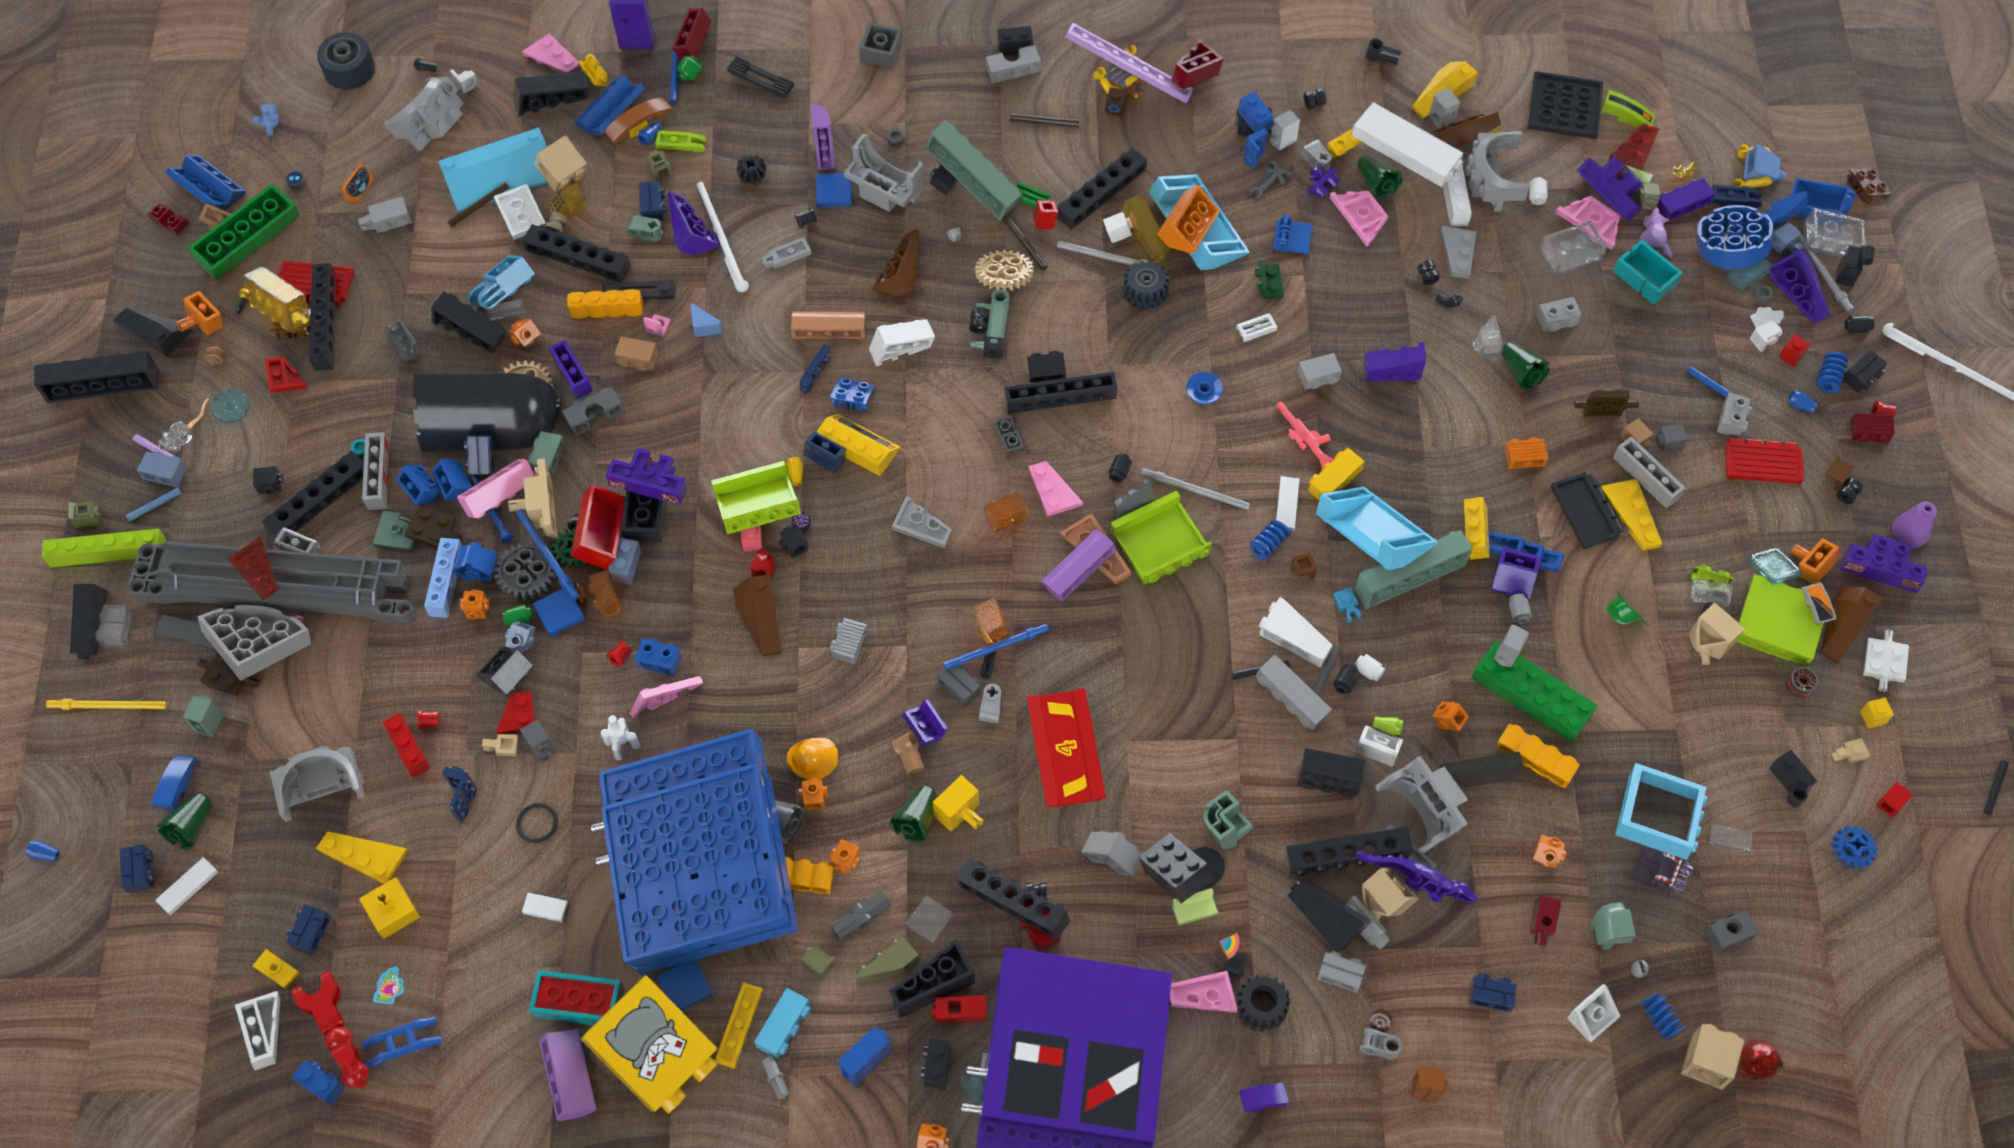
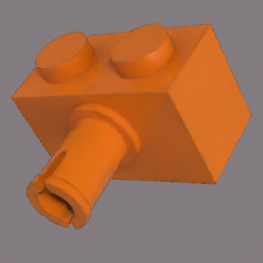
(201, 314)
(1817, 561)

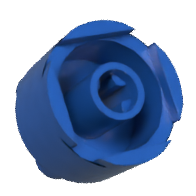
(475, 563)

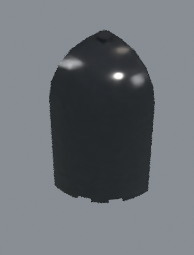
(466, 404)

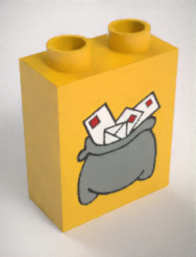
(651, 1046)

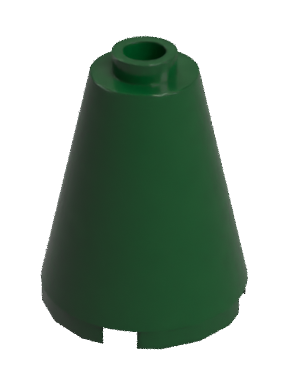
(1379, 176)
(1525, 365)
(915, 815)
(186, 821)

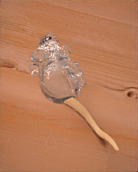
(178, 434)

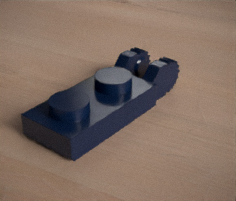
(1736, 196)
(814, 369)

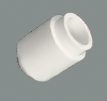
(1538, 191)
(1369, 667)

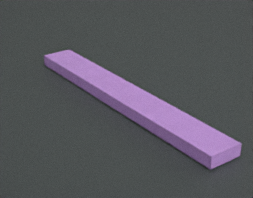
(1127, 62)

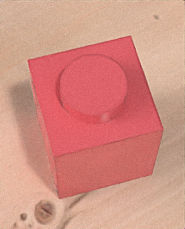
(752, 539)

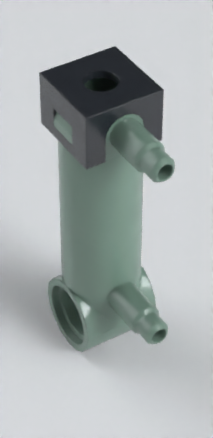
(996, 327)

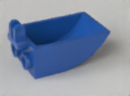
(1824, 197)

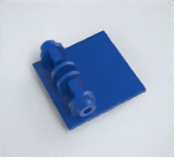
(1292, 236)
(851, 392)

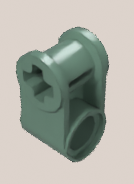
(644, 227)

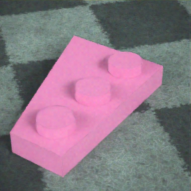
(553, 54)
(1052, 489)
(1204, 993)

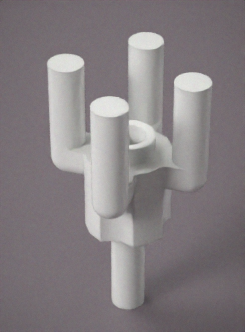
(617, 735)

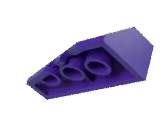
(688, 228)
(1800, 283)

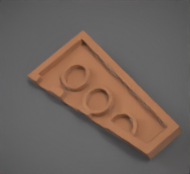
(1114, 566)

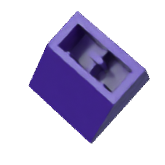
(1515, 572)

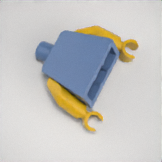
(1761, 167)

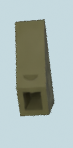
(892, 962)

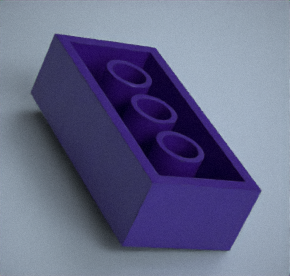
(632, 24)

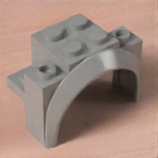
(428, 113)
(1484, 170)
(881, 181)
(317, 775)
(1433, 796)

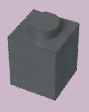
(1671, 437)

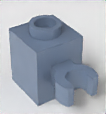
(1787, 239)

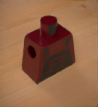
(1545, 910)

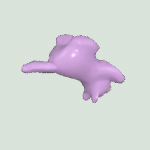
(1655, 234)

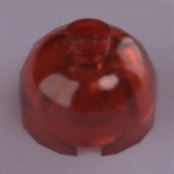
(1759, 1060)

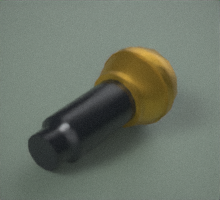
(243, 297)

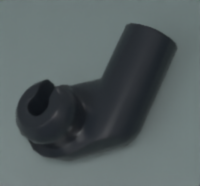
(420, 65)
(1449, 302)

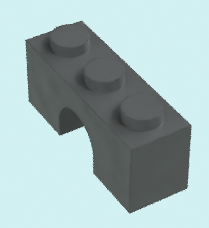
(604, 402)

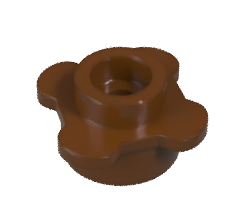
(582, 591)

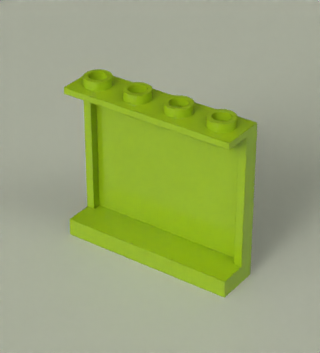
(755, 497)
(1159, 538)
(1779, 622)

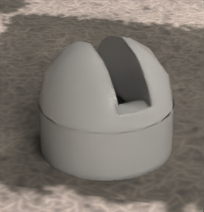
(954, 234)
(1636, 968)

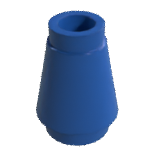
(648, 134)
(1801, 401)
(41, 851)

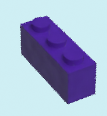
(1685, 199)
(570, 369)

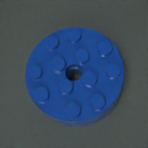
(1735, 237)

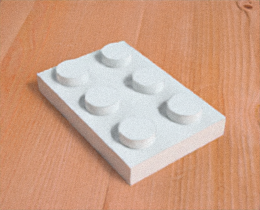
(519, 210)

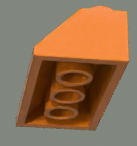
(1189, 220)

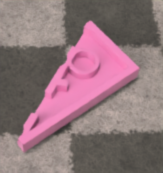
(661, 695)

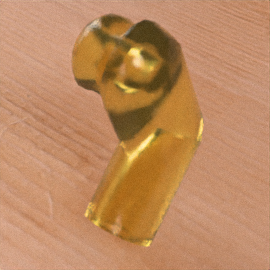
(1679, 171)

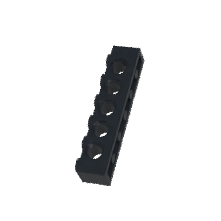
(1135, 166)
(576, 253)
(322, 317)
(1060, 392)
(325, 496)
(1295, 853)
(1051, 925)

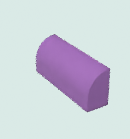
(822, 138)
(1078, 565)
(567, 1074)

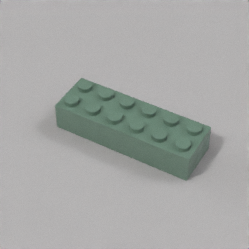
(973, 170)
(1381, 584)

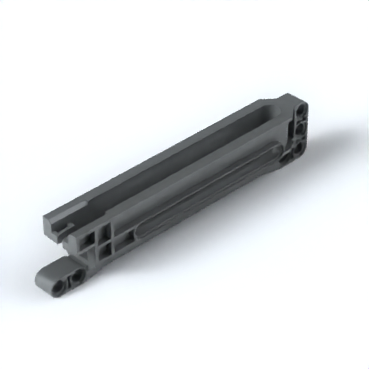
(304, 580)

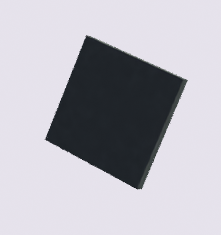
(1565, 105)

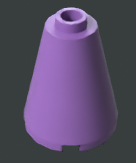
(1915, 524)

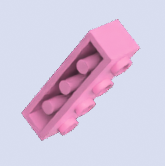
(495, 489)

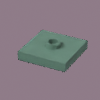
(391, 533)

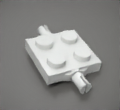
(1886, 660)

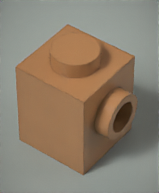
(1639, 432)

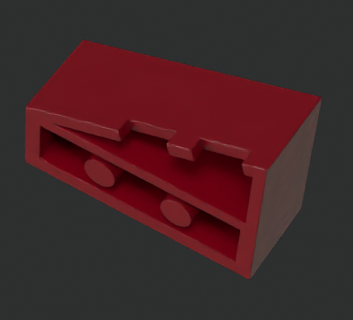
(1197, 66)

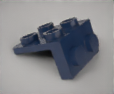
(464, 792)

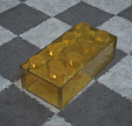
(277, 299)

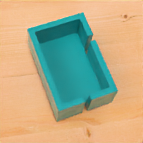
(1647, 272)

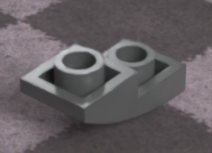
(1008, 434)

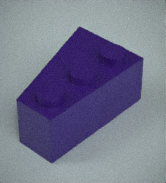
(1396, 364)

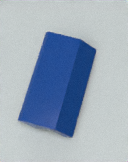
(608, 105)
(206, 182)

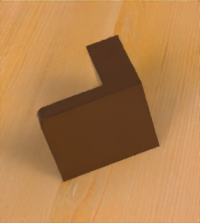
(1838, 472)
(1304, 565)

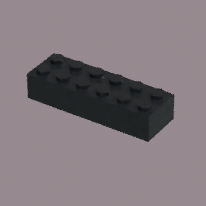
(96, 377)

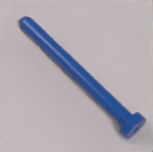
(506, 536)

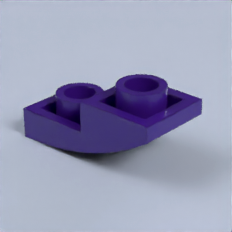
(1263, 1096)

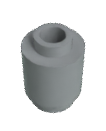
(1519, 608)

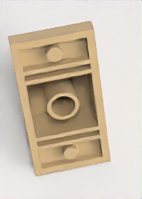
(538, 500)

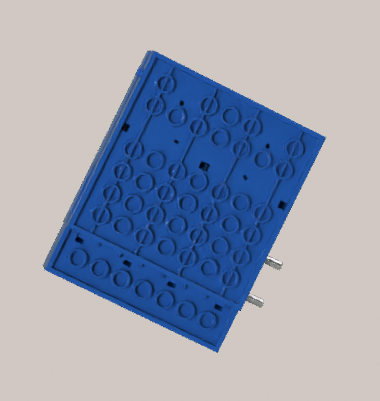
(695, 853)

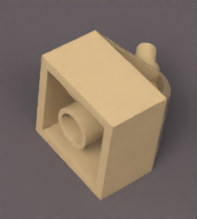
(1714, 633)
(1387, 894)

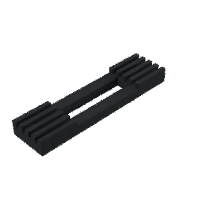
(740, 66)
(664, 289)

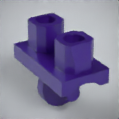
(1317, 175)

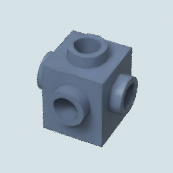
(520, 636)

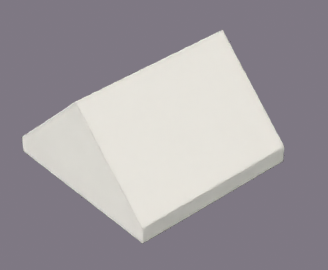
(1379, 746)
(1594, 1014)

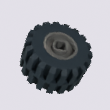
(1146, 285)

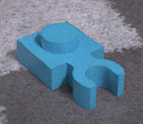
(1347, 602)

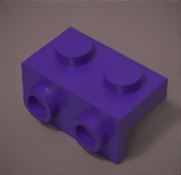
(925, 723)

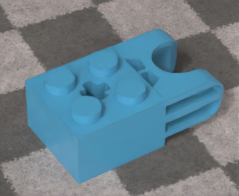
(501, 282)

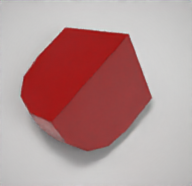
(762, 564)

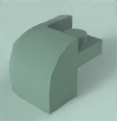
(1225, 820)
(1612, 925)

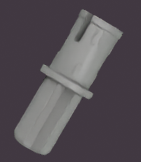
(775, 1077)

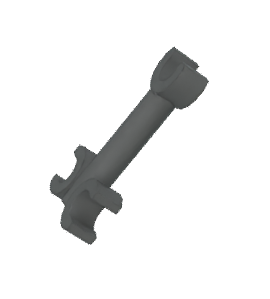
(1274, 173)

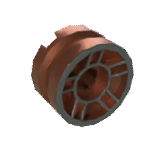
(1808, 679)

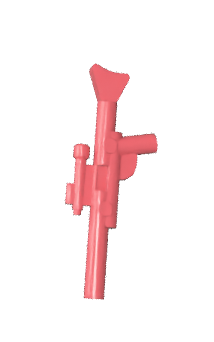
(1302, 434)

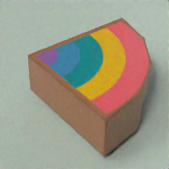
(1230, 946)

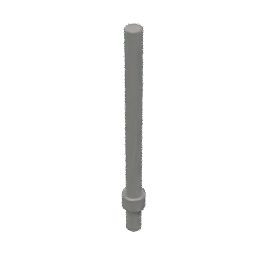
(1096, 253)
(1840, 295)
(1160, 477)

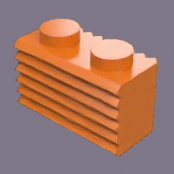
(1526, 453)

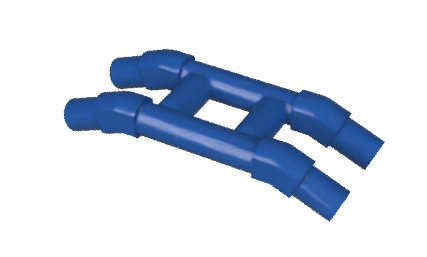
(412, 1046)

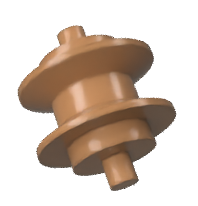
(214, 355)

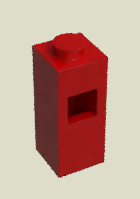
(959, 1009)

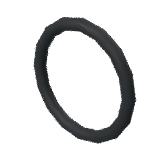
(536, 840)

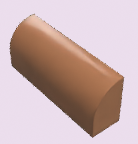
(828, 325)

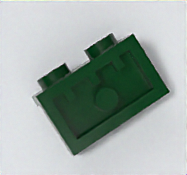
(1269, 281)

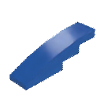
(1549, 559)

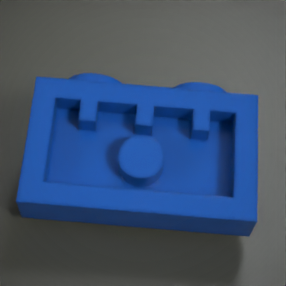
(1255, 147)

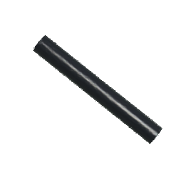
(1250, 672)
(1996, 787)

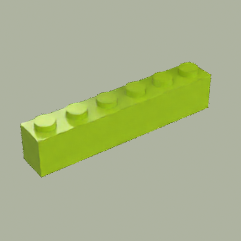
(98, 547)

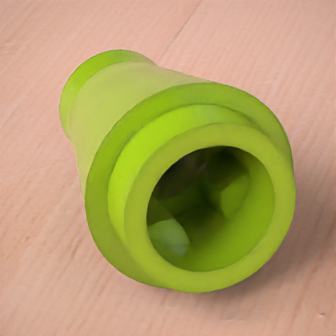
(1389, 725)

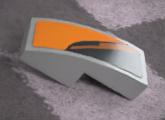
(1820, 603)

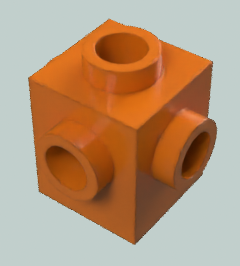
(523, 333)
(474, 604)
(1450, 716)
(813, 794)
(1549, 851)
(845, 857)
(932, 1137)

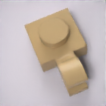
(504, 745)
(1852, 750)

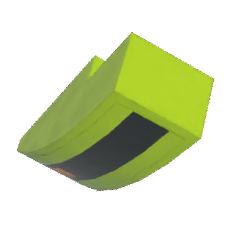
(1627, 110)

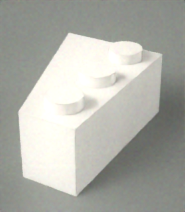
(260, 1028)

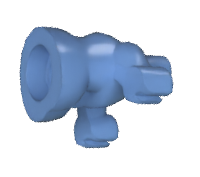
(269, 118)

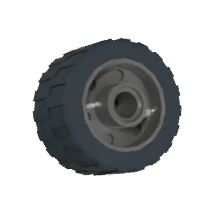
(346, 60)

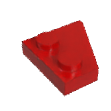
(282, 376)
(517, 713)

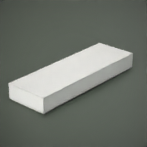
(1288, 501)
(186, 886)

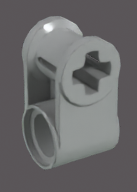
(1316, 155)
(990, 706)
(1379, 1043)

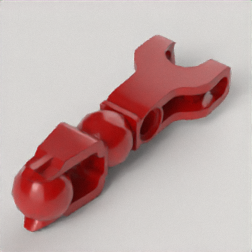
(337, 1037)

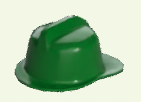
(1622, 612)

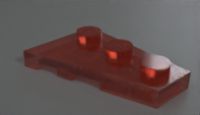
(1637, 147)
(255, 568)

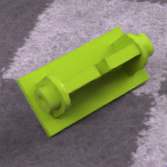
(1705, 572)

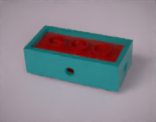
(573, 997)

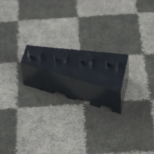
(548, 90)
(467, 322)
(936, 979)

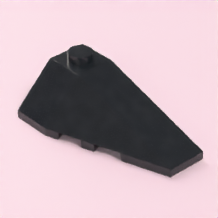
(153, 329)

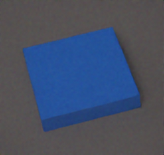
(833, 190)
(558, 612)
(685, 985)

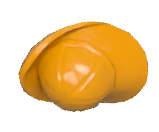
(813, 758)

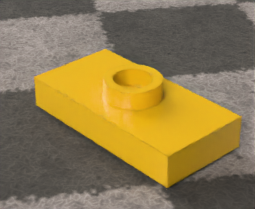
(276, 969)

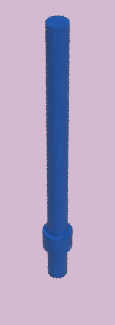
(564, 580)
(1028, 634)

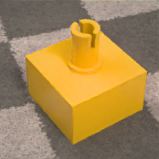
(958, 804)
(389, 908)

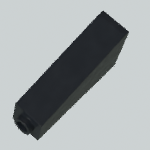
(86, 607)
(1328, 915)

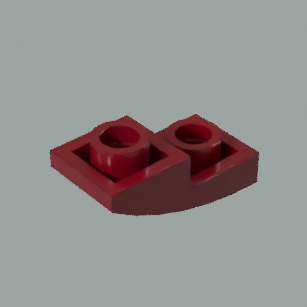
(167, 218)

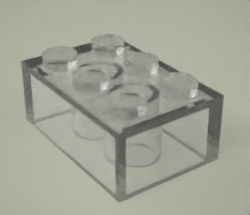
(1832, 232)
(1572, 248)

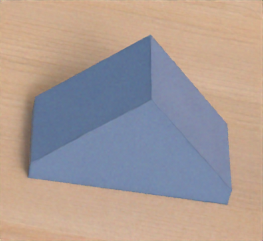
(704, 323)

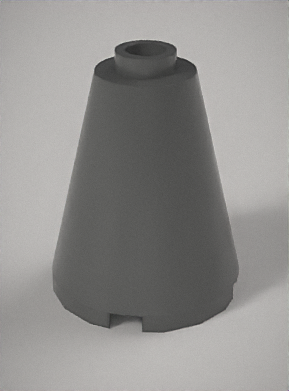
(789, 820)

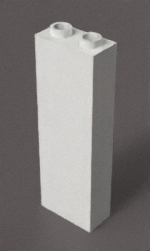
(1407, 144)

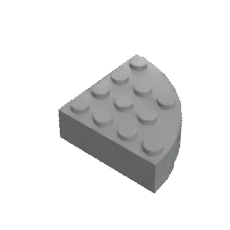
(253, 636)

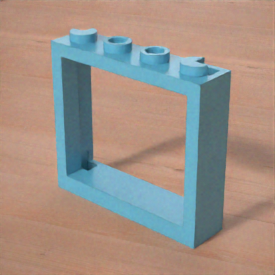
(1653, 838)

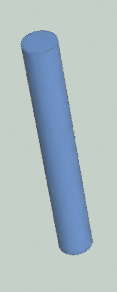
(153, 504)

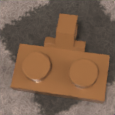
(212, 216)

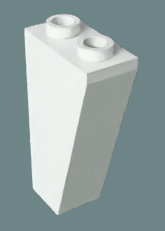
(1294, 633)

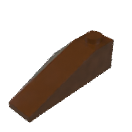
(901, 268)
(757, 608)
(1852, 609)

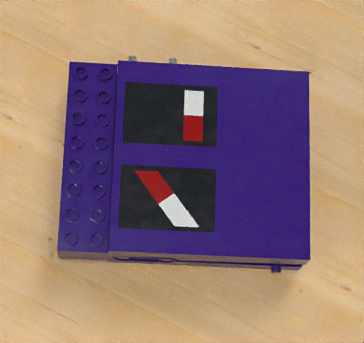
(1073, 1054)

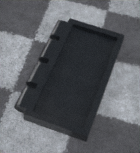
(1586, 509)

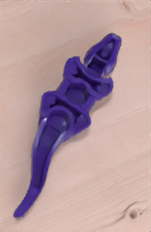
(1423, 878)

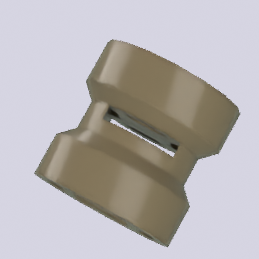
(557, 222)

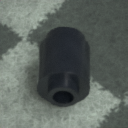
(1859, 324)
(1120, 467)
(1346, 679)

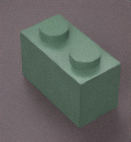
(549, 447)
(203, 716)

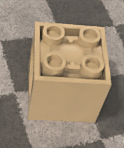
(560, 164)
(1712, 1056)

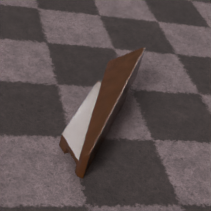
(1467, 130)

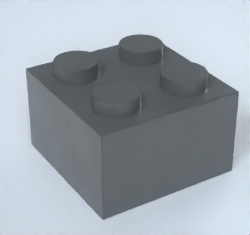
(881, 45)

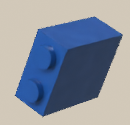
(865, 1056)

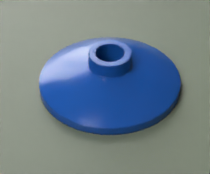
(1204, 381)

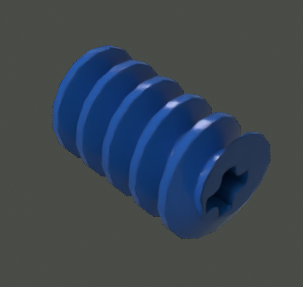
(1832, 372)
(1269, 539)
(1662, 1016)

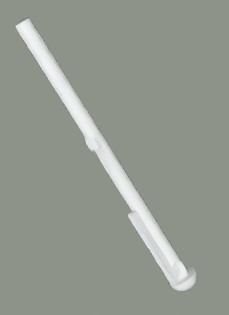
(740, 284)
(1921, 348)

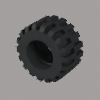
(1266, 986)

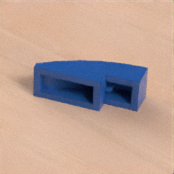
(1786, 208)
(173, 782)

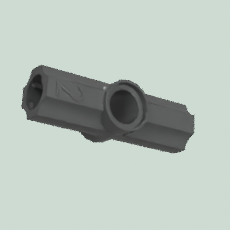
(860, 915)

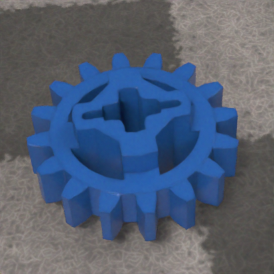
(1854, 847)

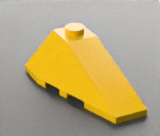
(1455, 76)

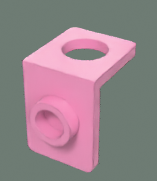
(654, 325)

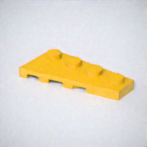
(1634, 512)
(365, 856)

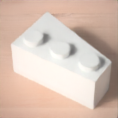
(899, 339)

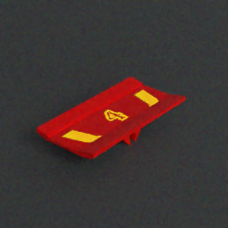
(1066, 748)

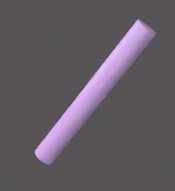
(149, 445)

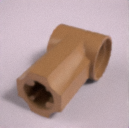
(906, 748)

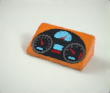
(357, 184)

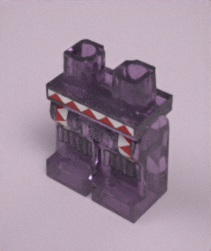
(1661, 870)

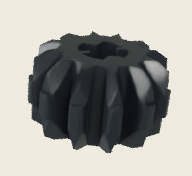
(751, 168)

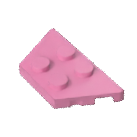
(1362, 213)
(1601, 216)

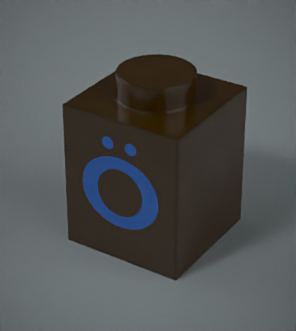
(1115, 101)

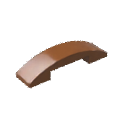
(635, 116)

